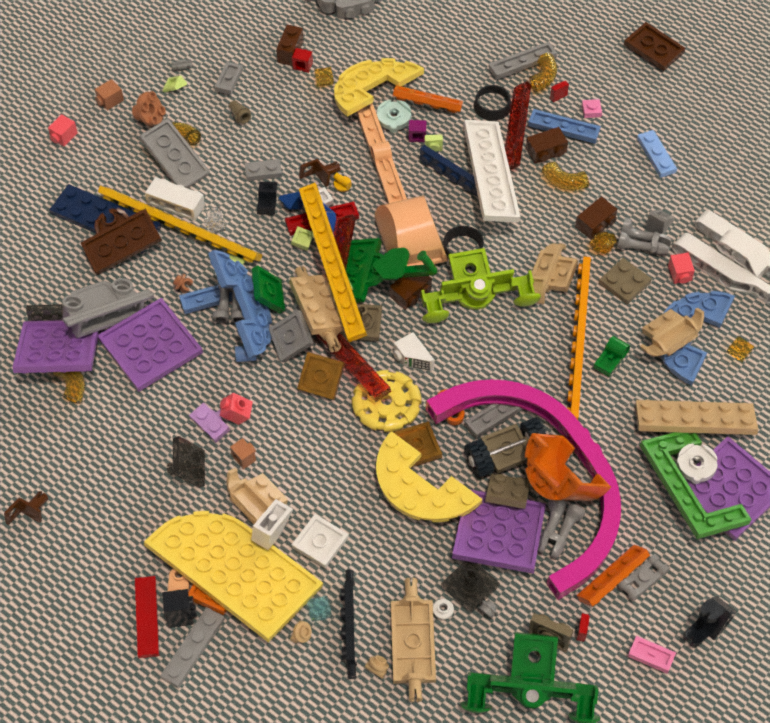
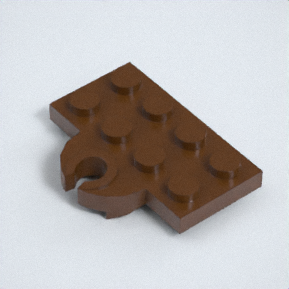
(119, 239)

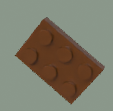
(654, 46)

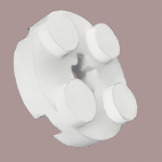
(695, 473)

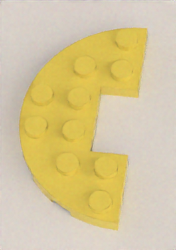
(354, 82)
(412, 493)

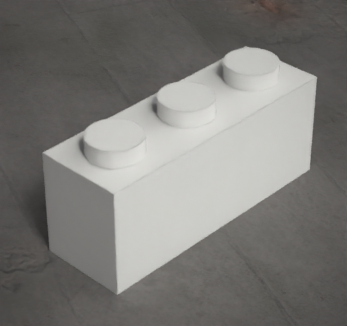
(175, 198)

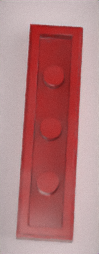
(303, 222)
(147, 617)

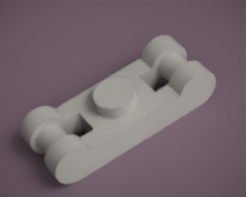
(644, 577)

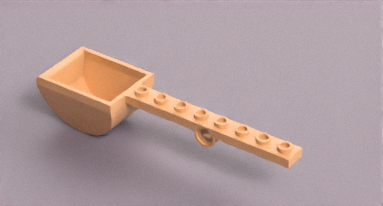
(403, 220)

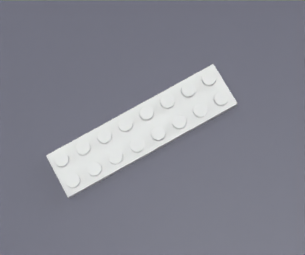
(491, 171)

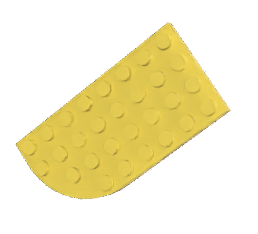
(244, 578)

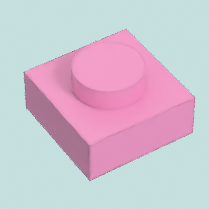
(591, 108)

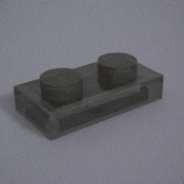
(44, 312)

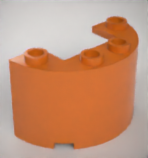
(550, 474)

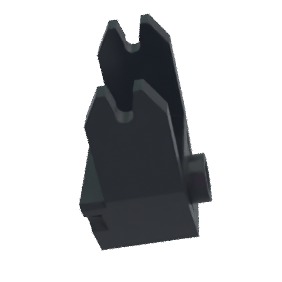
(712, 620)

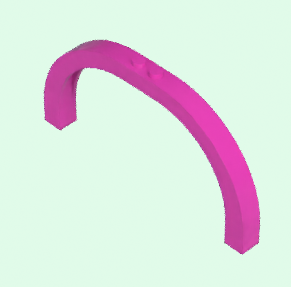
(590, 454)

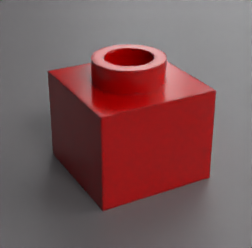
(302, 60)

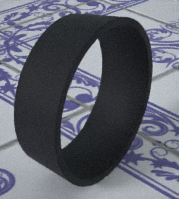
(492, 115)
(462, 231)

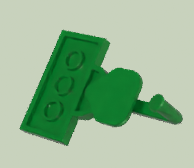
(369, 267)

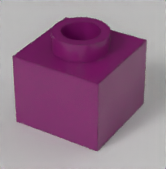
(417, 130)

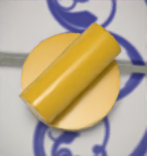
(342, 183)

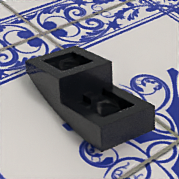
(267, 198)

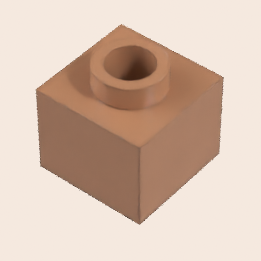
(243, 453)

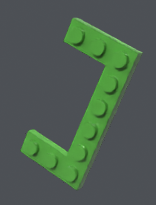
(701, 523)

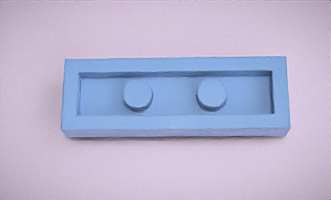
(656, 153)

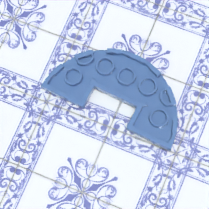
(255, 328)
(688, 360)

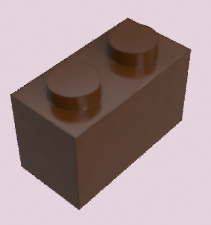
(290, 40)
(546, 145)
(596, 218)
(408, 290)

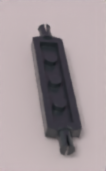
(347, 632)

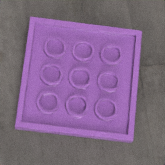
(150, 344)
(53, 348)
(735, 482)
(500, 535)

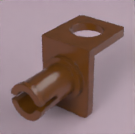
(321, 171)
(28, 508)

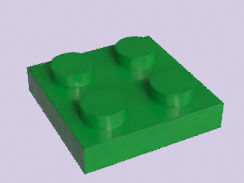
(268, 289)

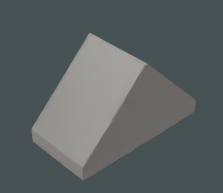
(659, 221)

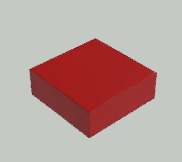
(559, 91)
(583, 627)

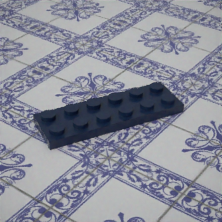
(84, 208)

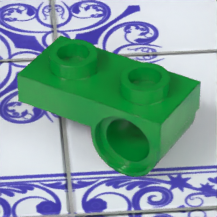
(611, 356)

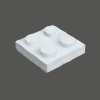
(320, 541)

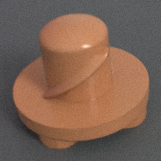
(148, 109)

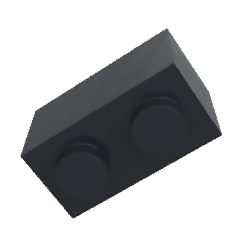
(179, 608)

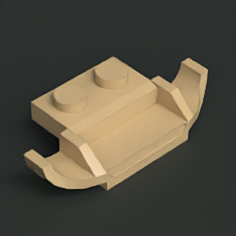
(553, 271)
(671, 332)
(253, 495)

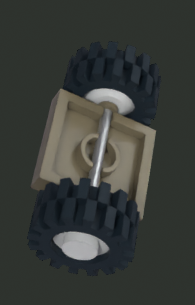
(501, 448)

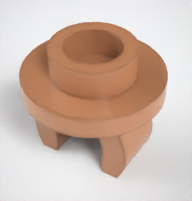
(180, 282)

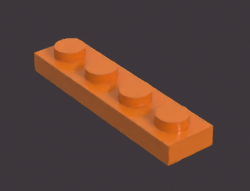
(420, 97)
(613, 575)

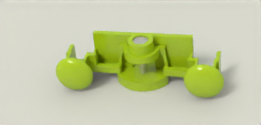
(477, 288)

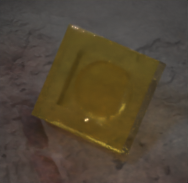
(324, 76)
(740, 349)

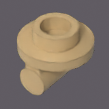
(301, 632)
(377, 665)

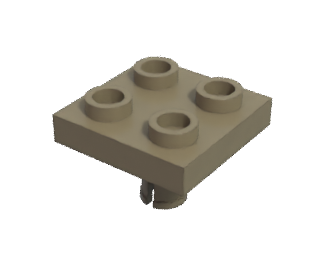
(371, 319)
(543, 625)

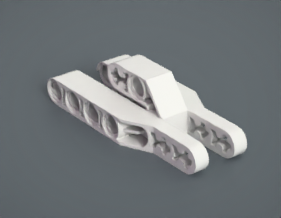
(736, 246)

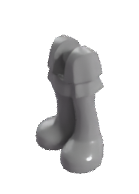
(657, 243)
(222, 314)
(557, 508)

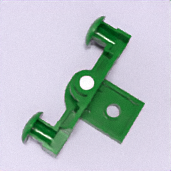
(532, 681)

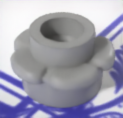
(488, 608)

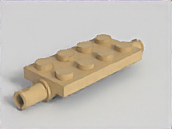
(317, 306)
(413, 641)

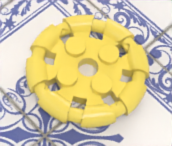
(392, 411)

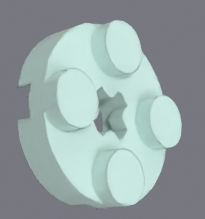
(395, 123)

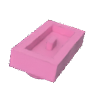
(651, 654)

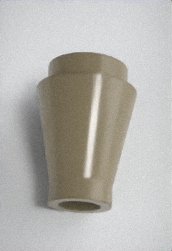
(240, 112)

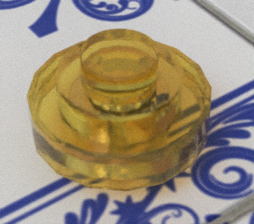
(603, 242)

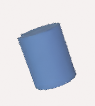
(241, 355)

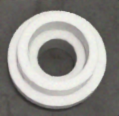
(443, 614)

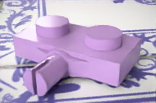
(210, 422)

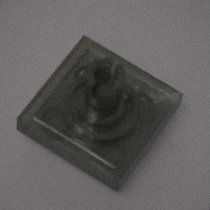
(188, 462)
(470, 585)

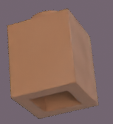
(108, 95)

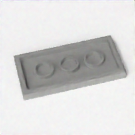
(174, 154)

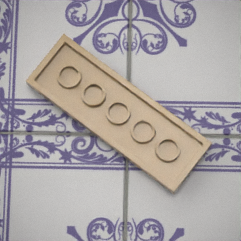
(696, 417)

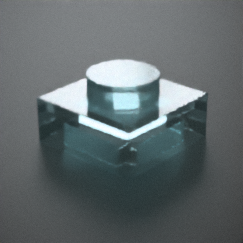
(319, 608)

